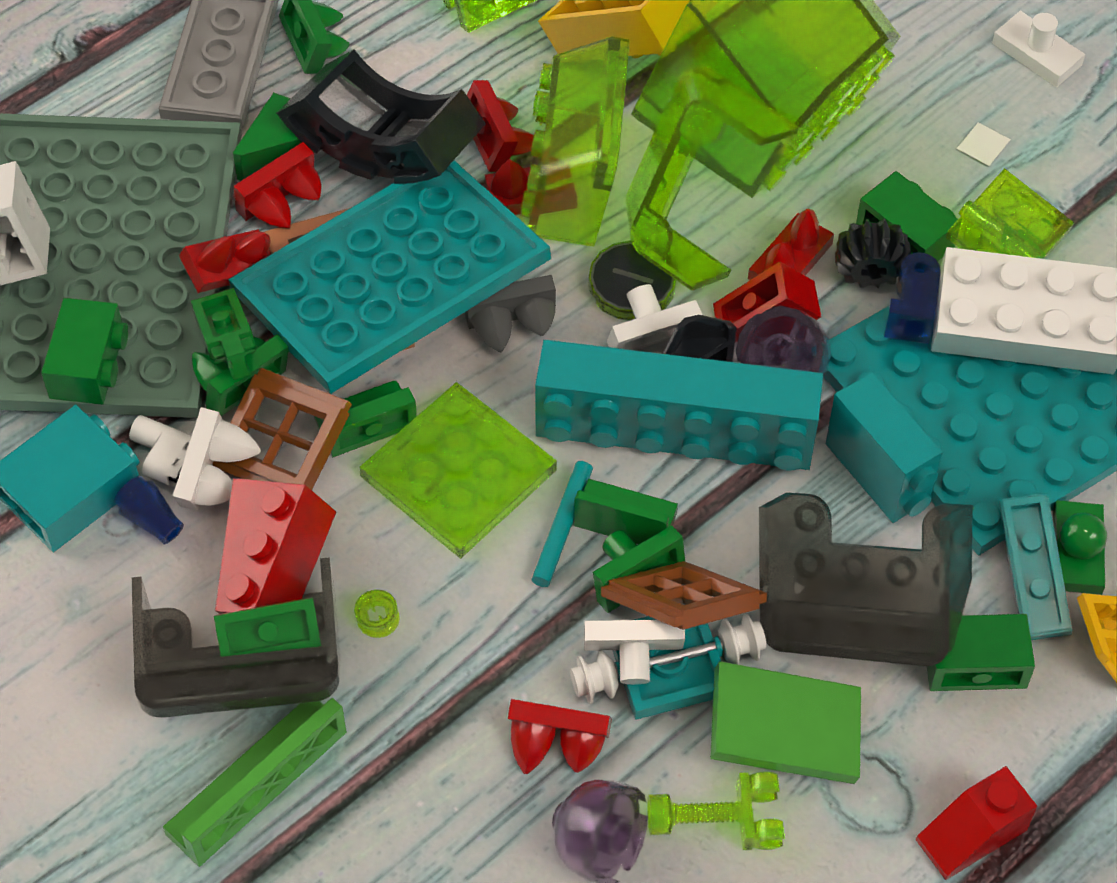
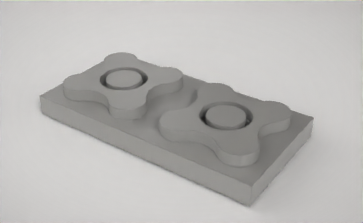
(218, 60)

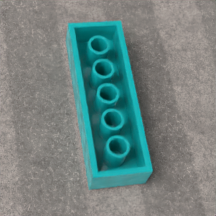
(677, 405)

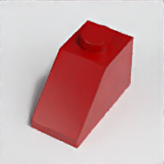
(772, 288)
(977, 823)

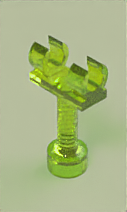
(757, 787)

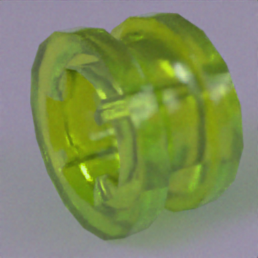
(385, 625)

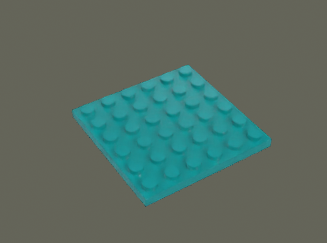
(998, 422)

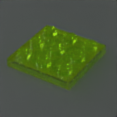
(458, 469)

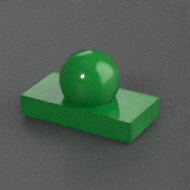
(1081, 545)

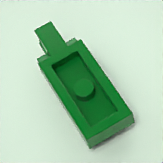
(225, 330)

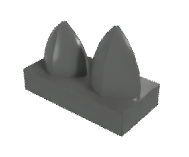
(526, 300)

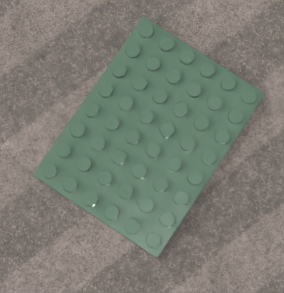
(118, 215)

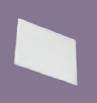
(983, 144)

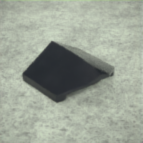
(703, 338)

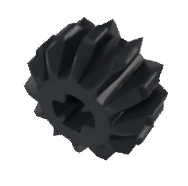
(871, 253)

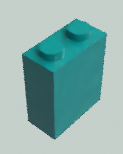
(883, 448)
(65, 476)

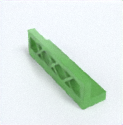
(256, 779)

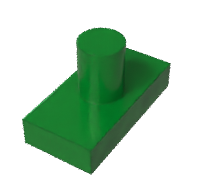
(629, 558)

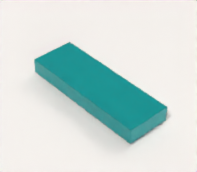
(1036, 565)

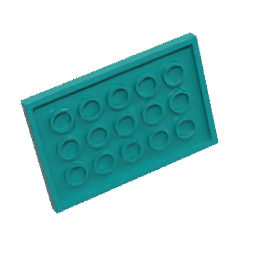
(388, 273)

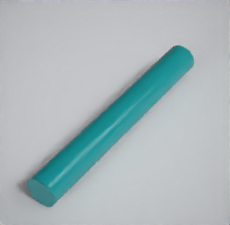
(561, 525)

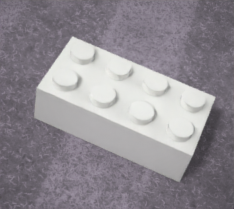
(1027, 310)

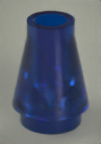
(147, 508)

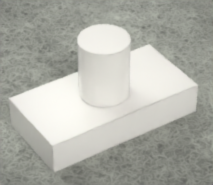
(1038, 47)
(651, 322)
(634, 641)

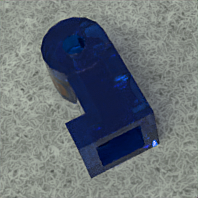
(917, 288)

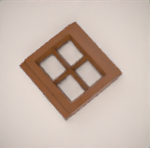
(299, 397)
(681, 585)

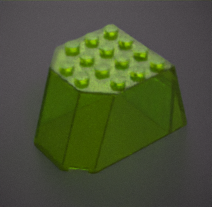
(792, 55)

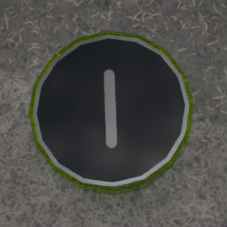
(620, 270)

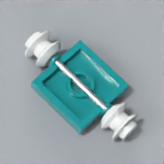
(676, 676)

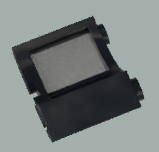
(379, 125)

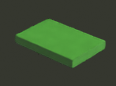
(786, 723)

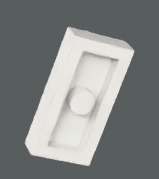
(211, 441)

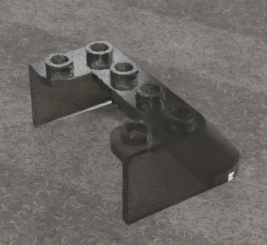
(857, 596)
(187, 680)

